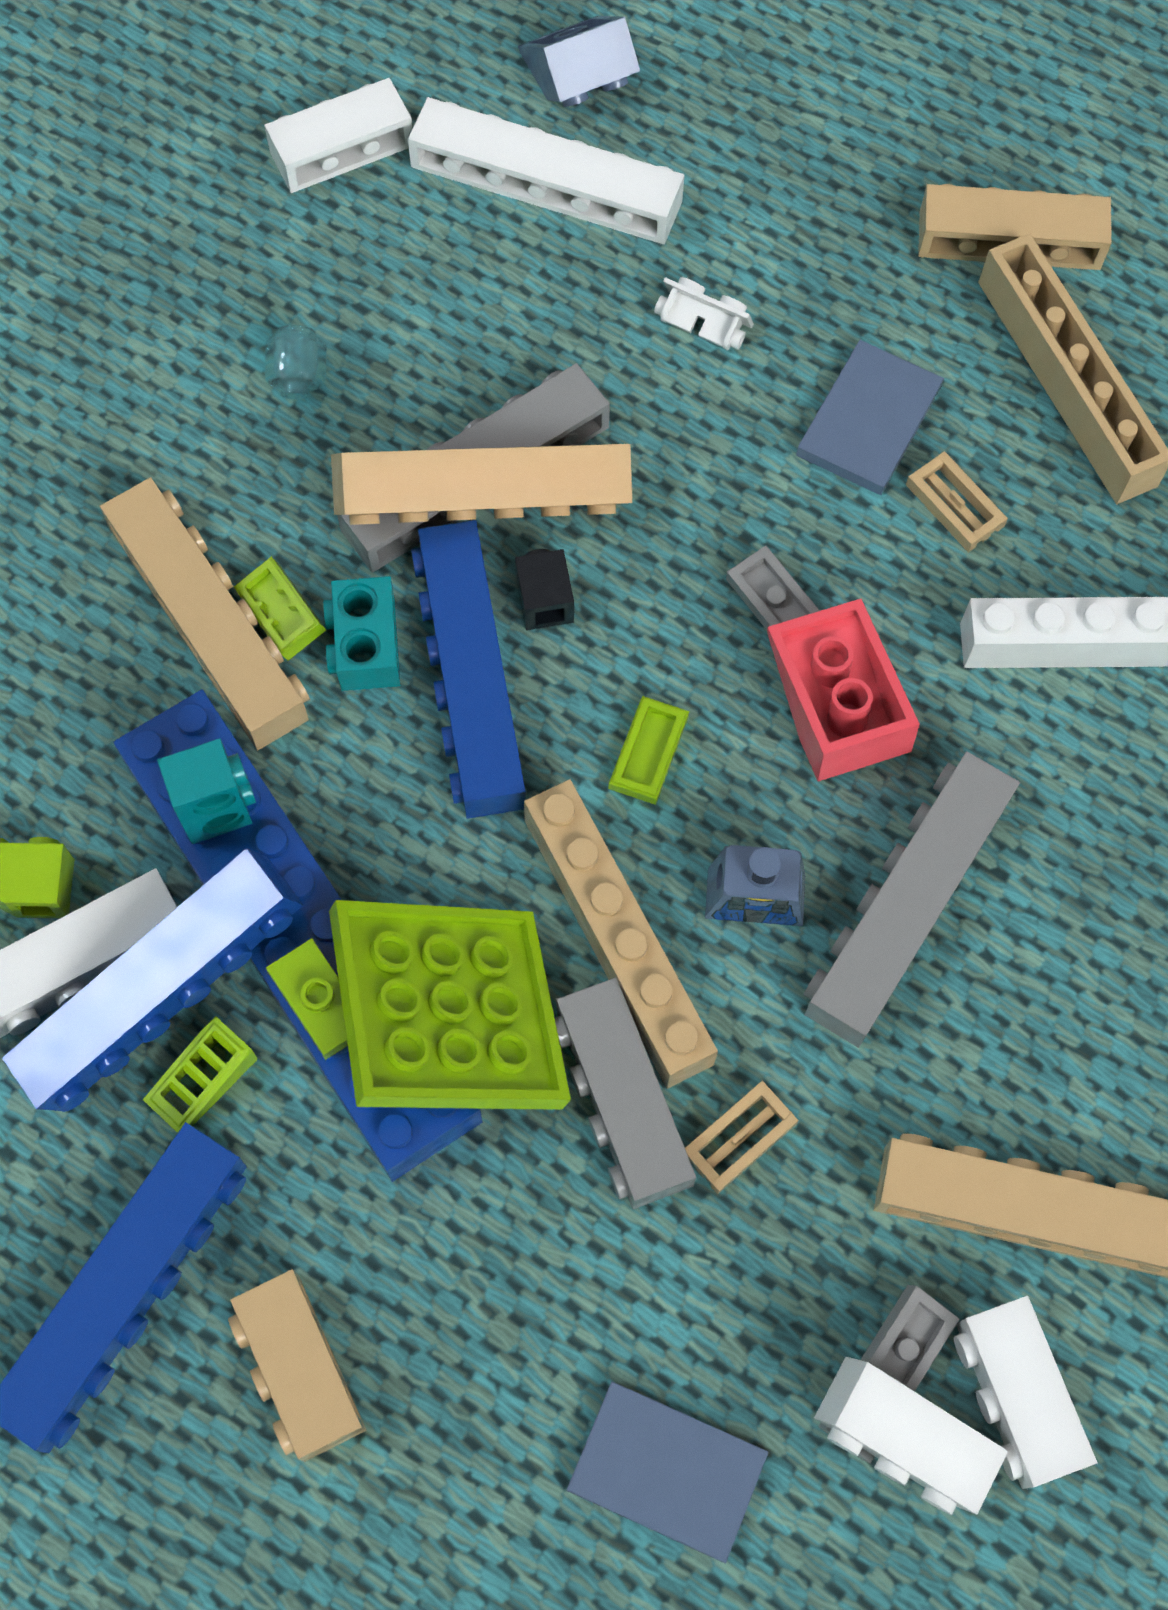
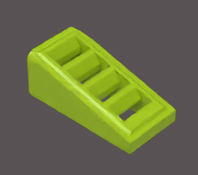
(199, 1048)

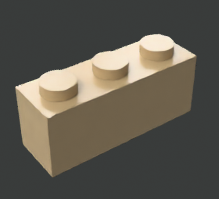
(295, 1367)

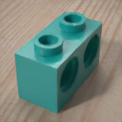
(369, 633)
(207, 790)

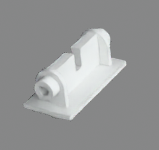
(689, 303)

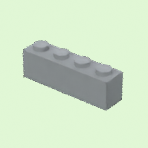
(624, 1094)

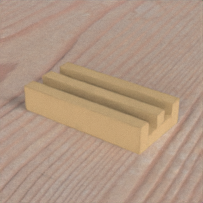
(995, 518)
(706, 1167)

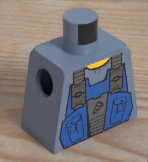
(756, 886)

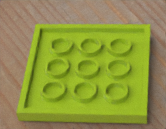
(446, 1007)

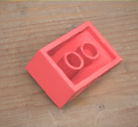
(842, 690)

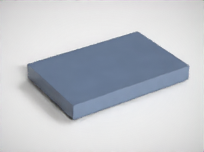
(870, 417)
(668, 1472)

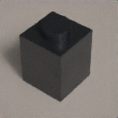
(544, 588)

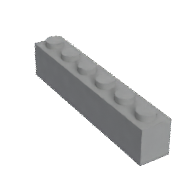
(557, 413)
(911, 898)

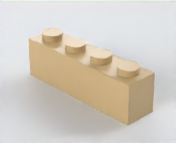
(973, 220)

